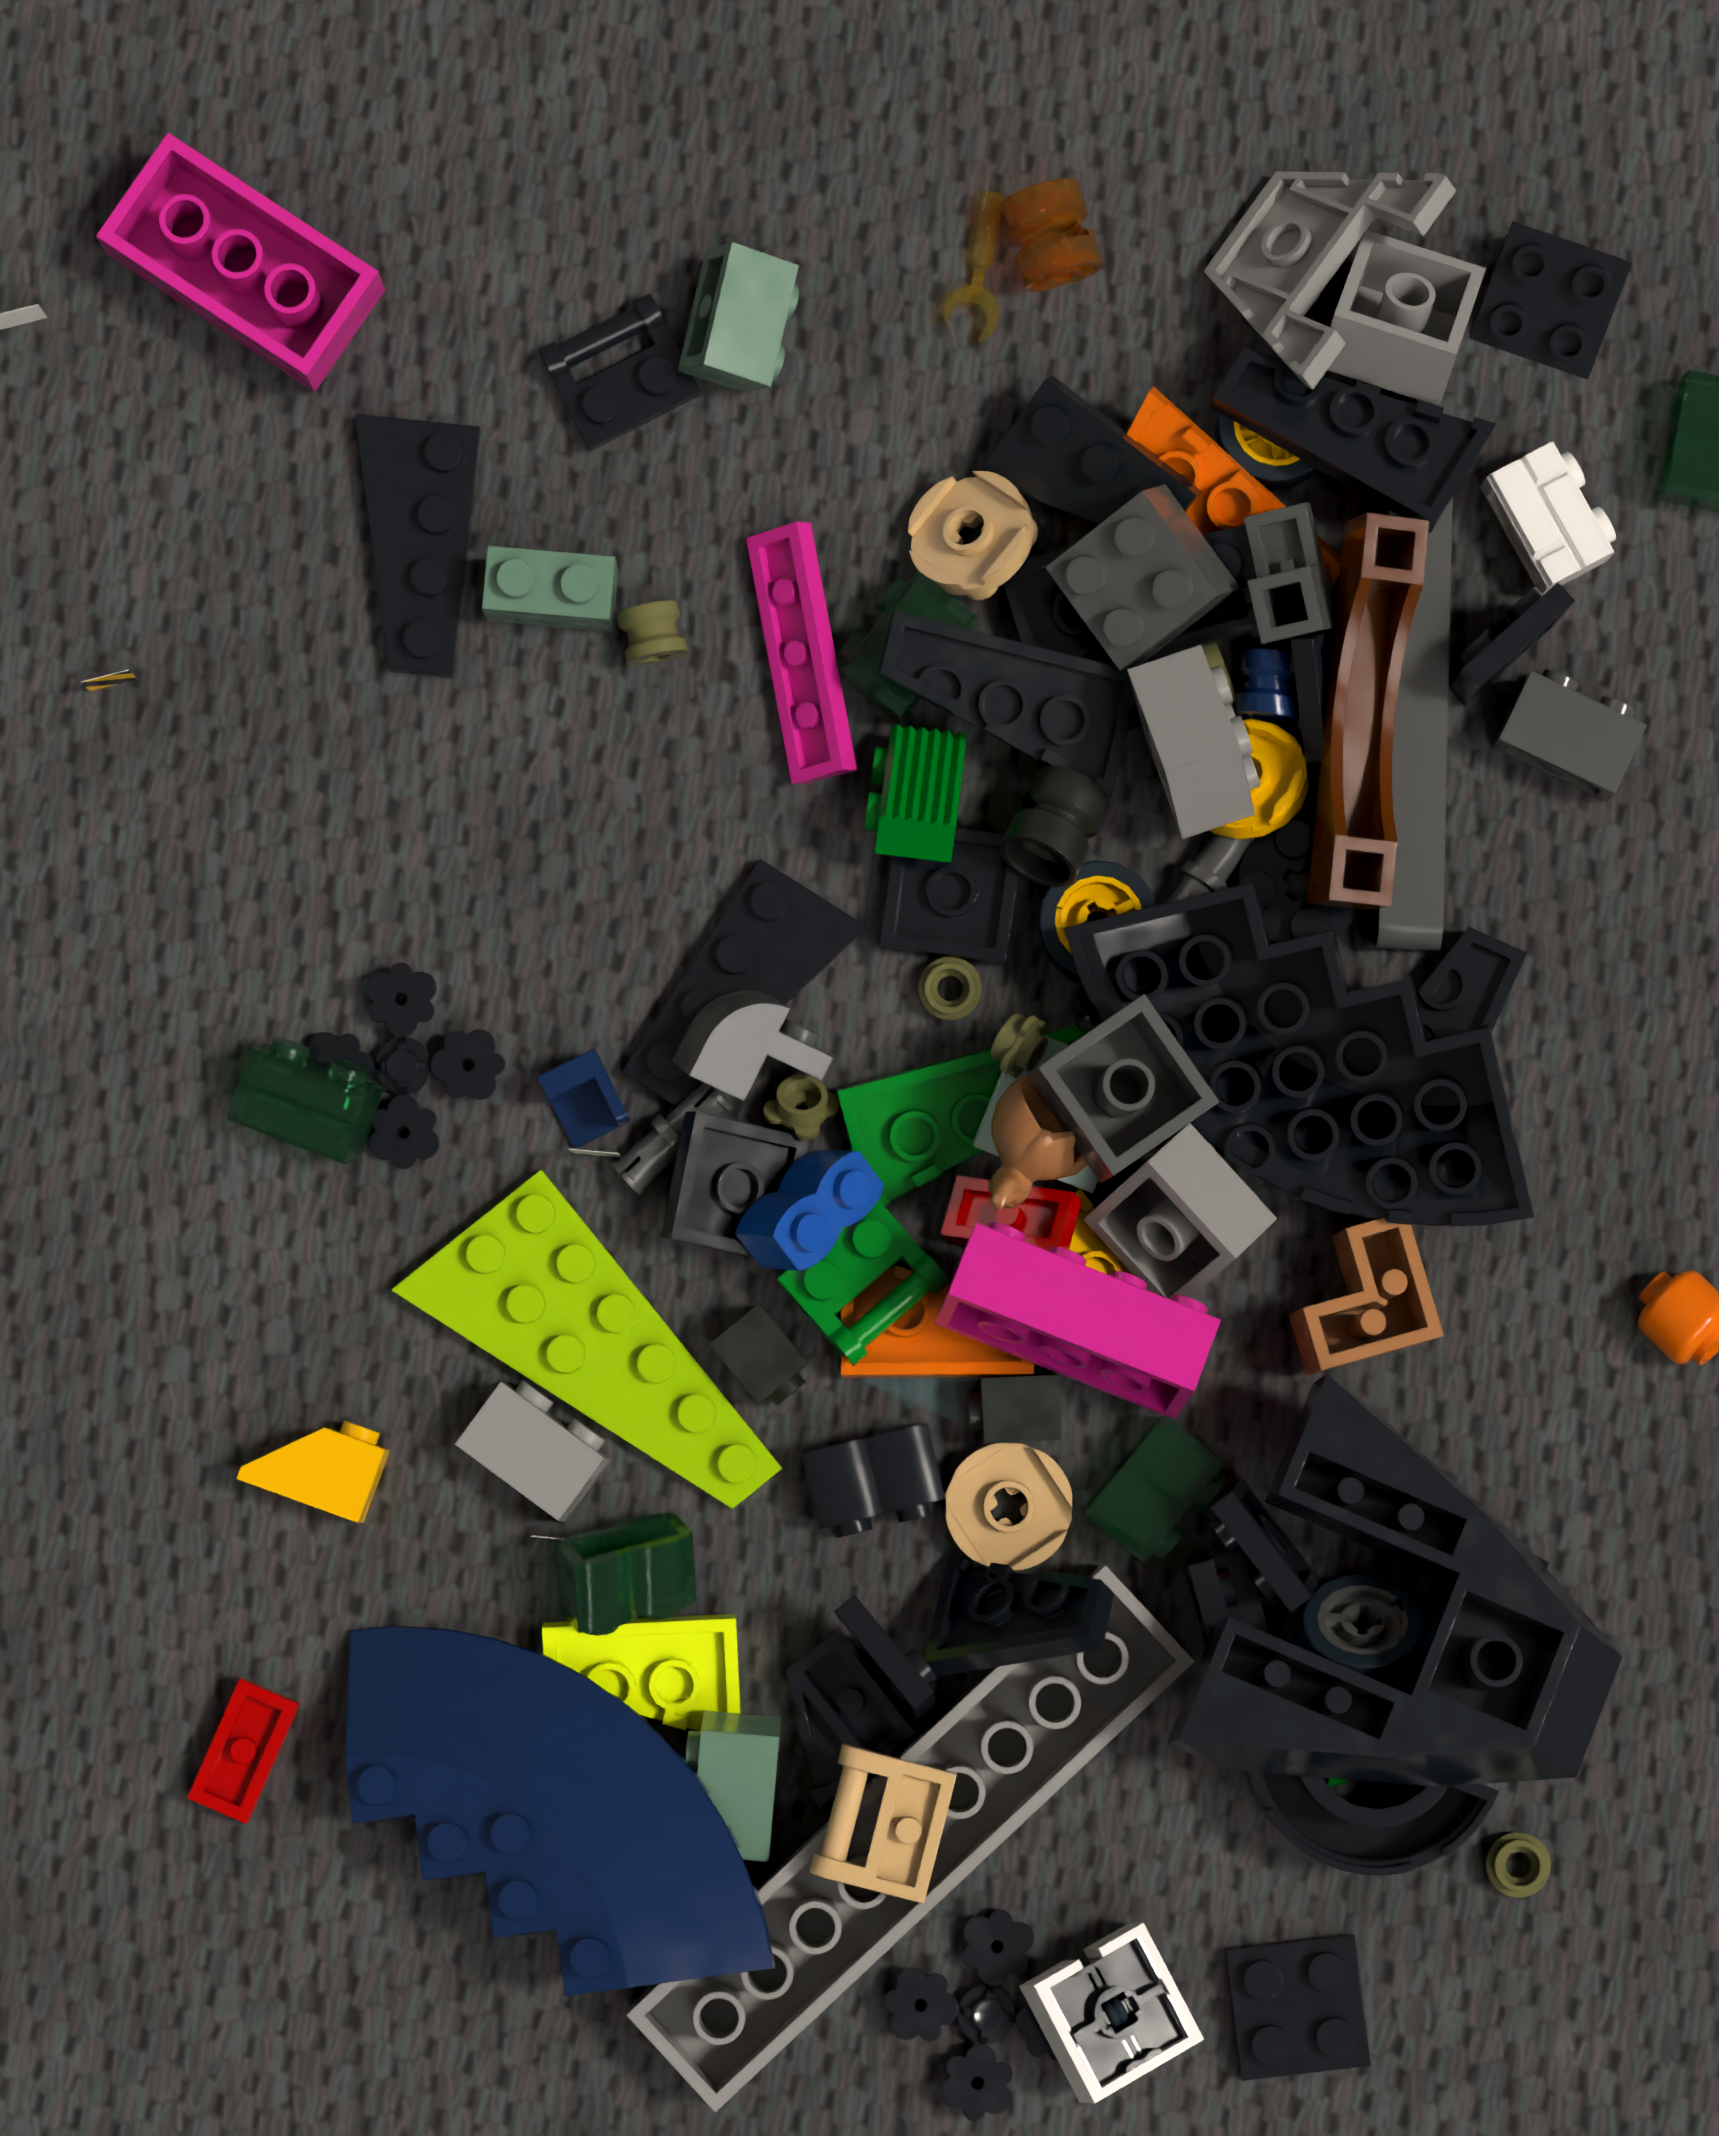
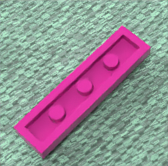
(801, 653)

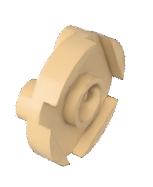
(992, 558)
(1016, 1470)

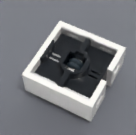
(1111, 2013)

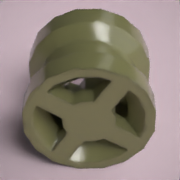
(652, 633)

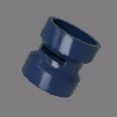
(1268, 689)

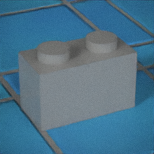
(535, 1450)

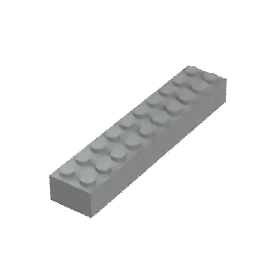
(1012, 1749)

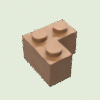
(1385, 1302)

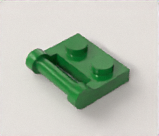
(851, 1266)

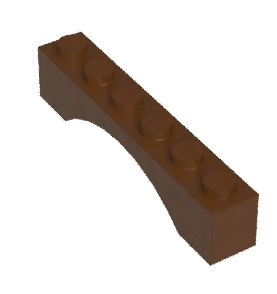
(1373, 619)

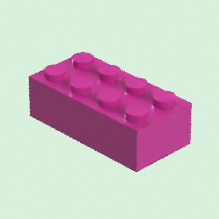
(241, 262)
(1078, 1319)

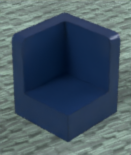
(584, 1098)

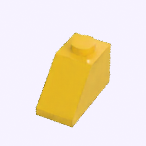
(324, 1470)

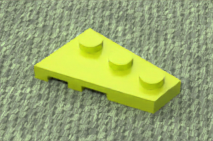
(658, 1666)

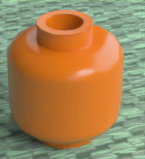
(1681, 1316)

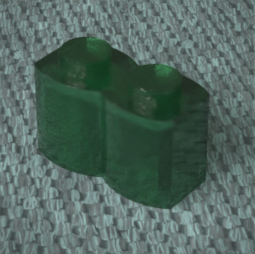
(1692, 450)
(1155, 1491)
(626, 1573)

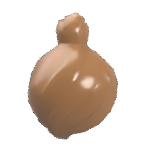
(1029, 1145)

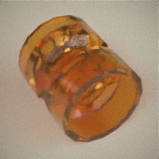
(1049, 227)

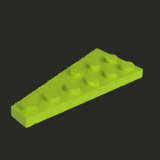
(566, 1316)

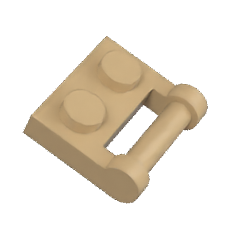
(905, 1829)

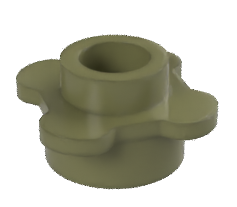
(1020, 1044)
(806, 1092)

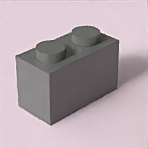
(1570, 733)

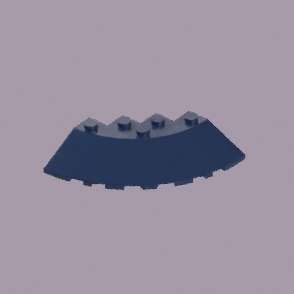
(554, 1799)

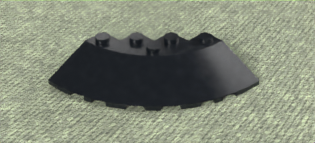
(1311, 1079)

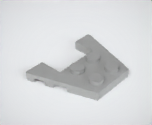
(1297, 242)

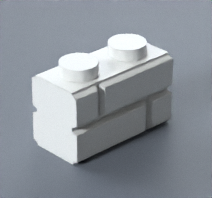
(1549, 517)

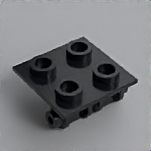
(1550, 300)

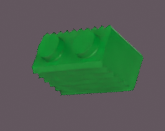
(919, 793)

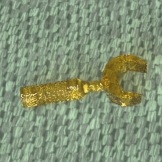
(981, 258)

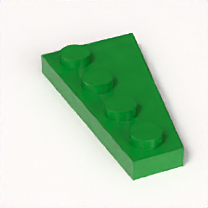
(923, 1116)

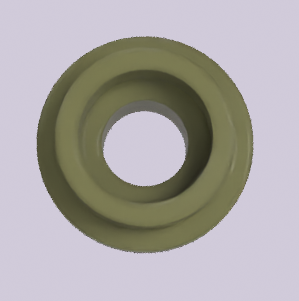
(950, 967)
(1538, 1868)

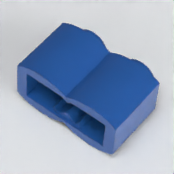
(809, 1209)

